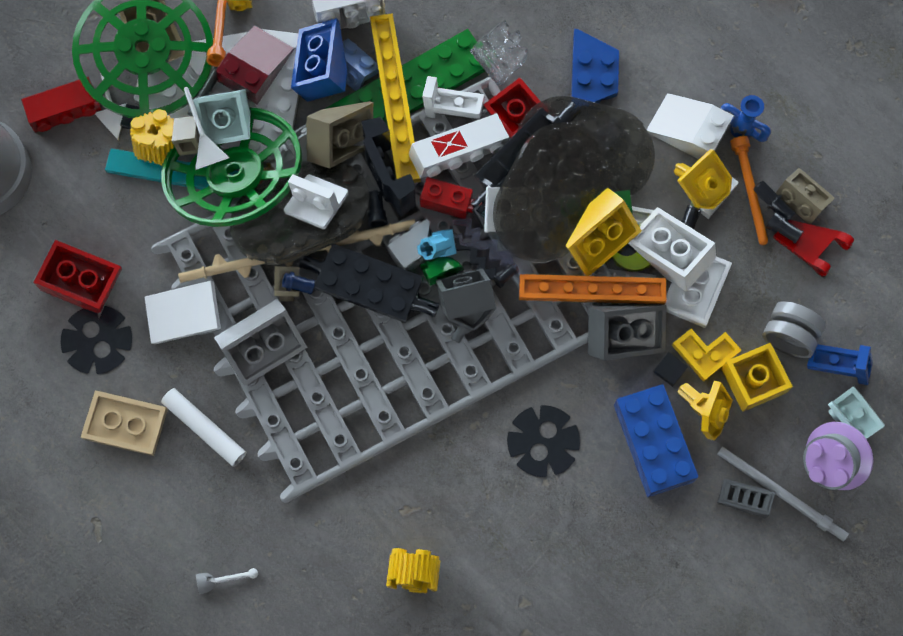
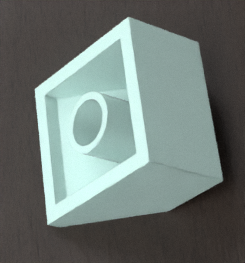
(224, 116)

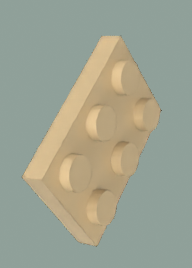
(124, 423)

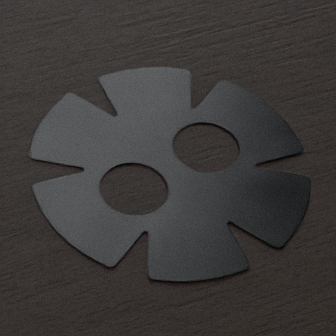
(76, 340)
(564, 439)

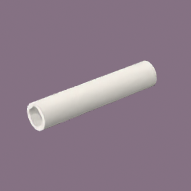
(203, 427)

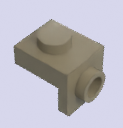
(281, 291)

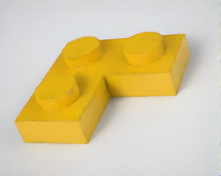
(702, 358)

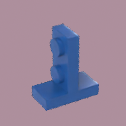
(843, 362)

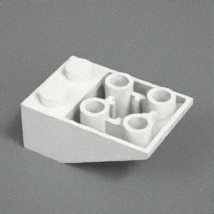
(348, 12)

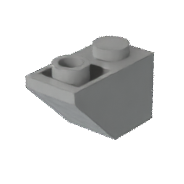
(404, 248)

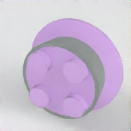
(838, 456)

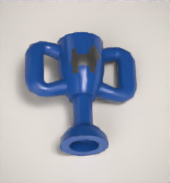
(745, 120)

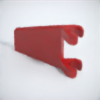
(814, 243)

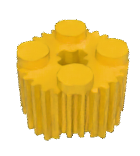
(152, 136)
(413, 571)

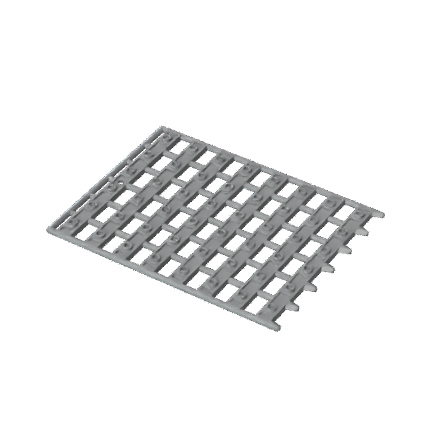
(262, 402)

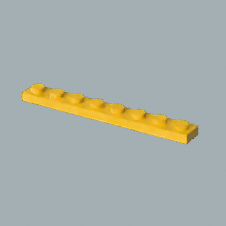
(394, 94)

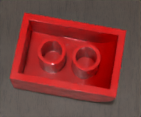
(77, 276)

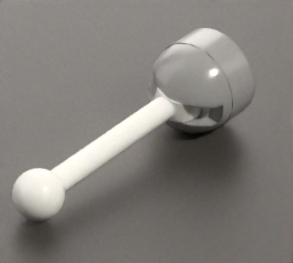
(206, 581)

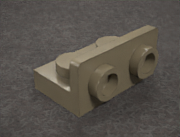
(804, 195)

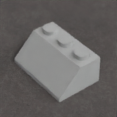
(260, 342)

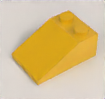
(602, 231)

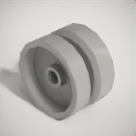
(794, 329)

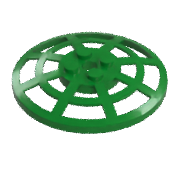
(141, 63)
(235, 185)

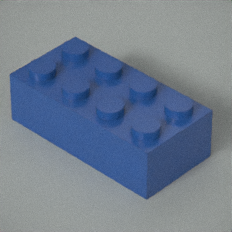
(655, 440)

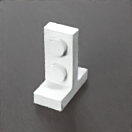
(451, 101)

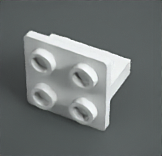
(314, 200)

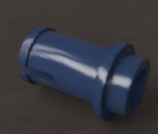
(298, 283)

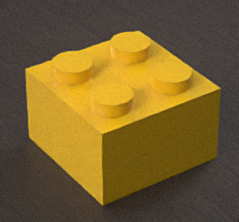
(756, 377)

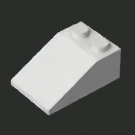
(690, 125)
(674, 248)

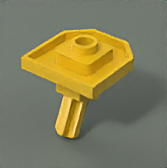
(706, 181)
(711, 407)

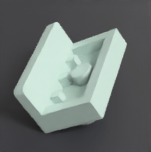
(855, 411)

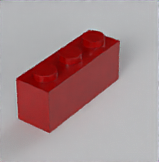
(59, 106)

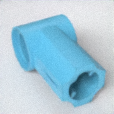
(437, 245)

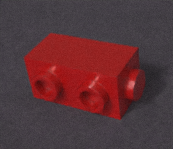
(446, 198)

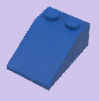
(319, 61)

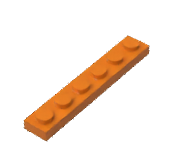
(592, 289)

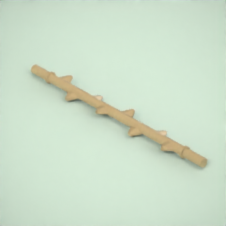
(244, 265)

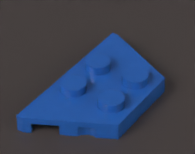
(593, 68)

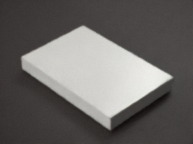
(699, 300)
(182, 312)

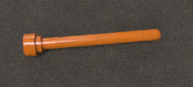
(216, 52)
(741, 146)

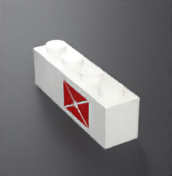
(458, 146)

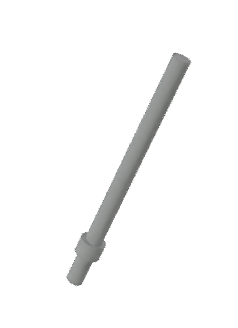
(823, 521)

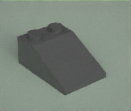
(626, 330)

